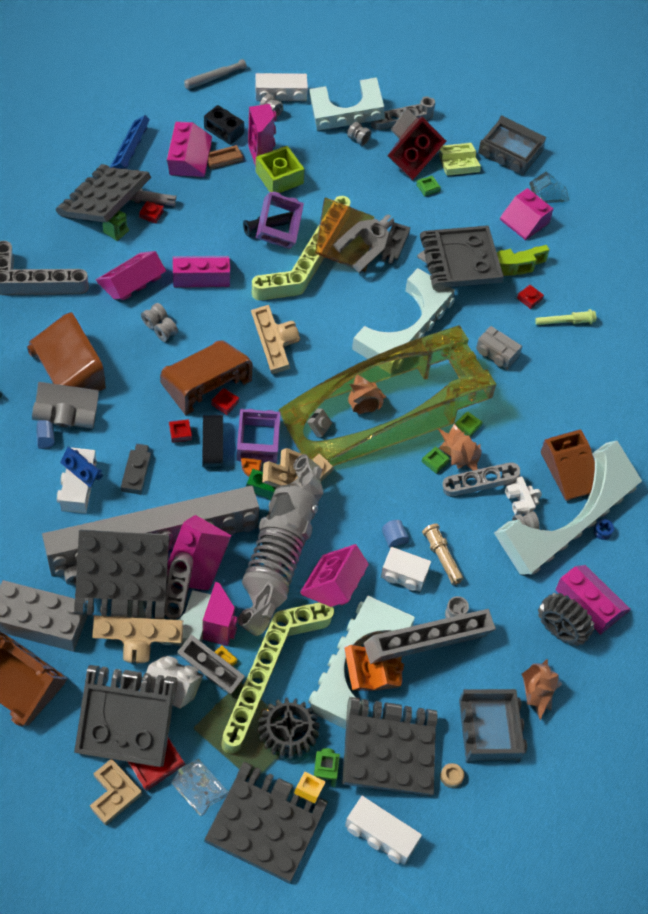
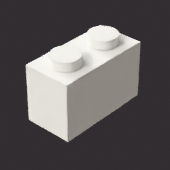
(405, 569)

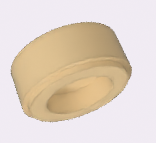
(452, 775)

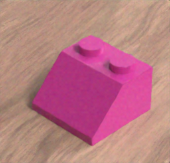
(527, 214)
(219, 618)

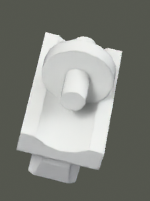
(526, 496)

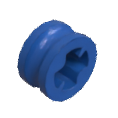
(603, 535)

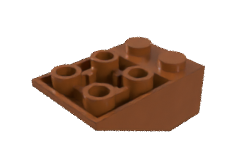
(570, 463)

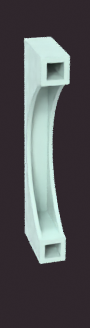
(612, 481)

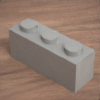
(211, 665)

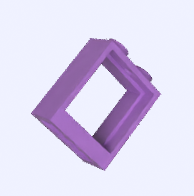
(275, 236)
(258, 451)

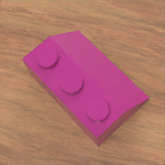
(261, 130)
(188, 150)
(201, 271)
(132, 275)
(205, 545)
(336, 576)
(593, 596)

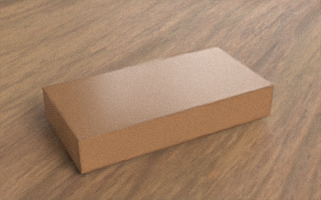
(224, 157)

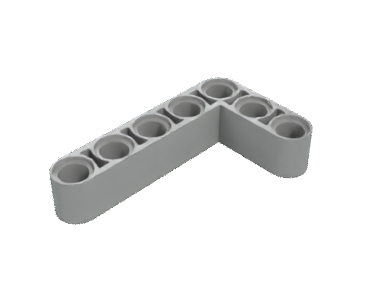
(38, 280)

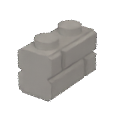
(498, 347)

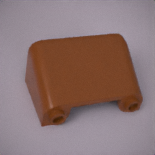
(68, 355)
(203, 372)
(25, 681)

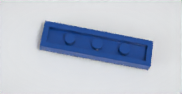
(130, 142)

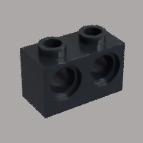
(224, 124)

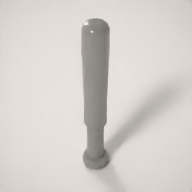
(212, 75)

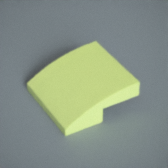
(459, 159)

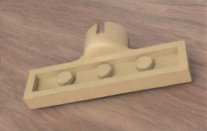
(274, 338)
(137, 634)

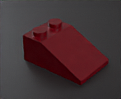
(416, 147)

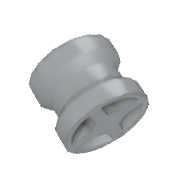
(165, 329)

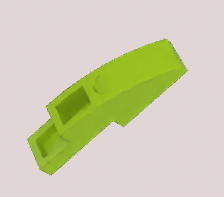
(522, 261)

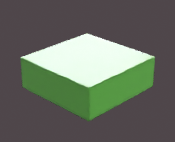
(428, 186)
(469, 424)
(435, 460)

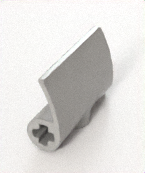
(65, 405)

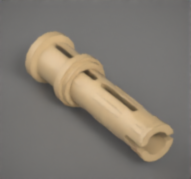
(439, 546)

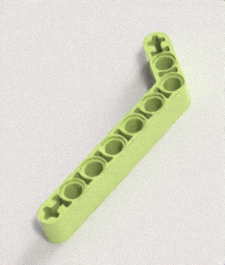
(295, 281)
(317, 617)

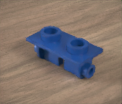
(80, 467)

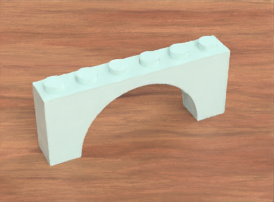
(432, 306)
(372, 619)

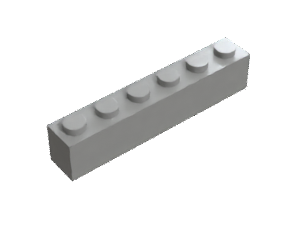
(429, 636)

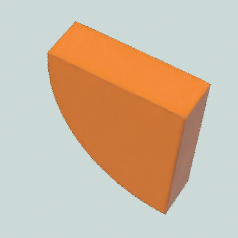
(249, 464)

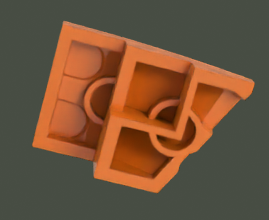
(372, 676)

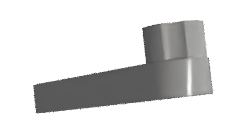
(424, 109)
(482, 483)

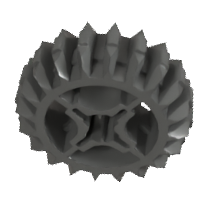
(566, 619)
(306, 724)

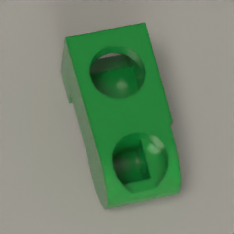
(260, 488)

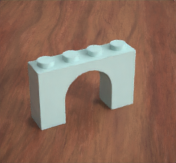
(330, 116)
(192, 617)

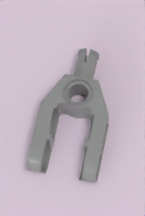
(373, 234)

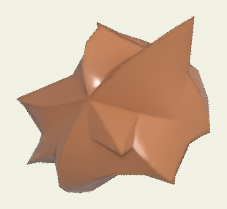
(365, 396)
(460, 448)
(540, 686)

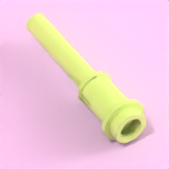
(575, 318)

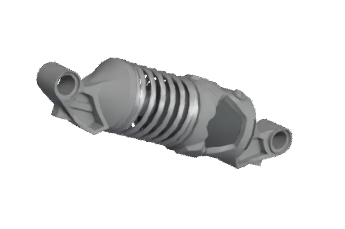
(282, 540)

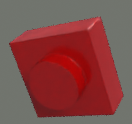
(151, 212)
(530, 296)
(225, 401)
(180, 431)

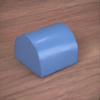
(45, 434)
(395, 533)

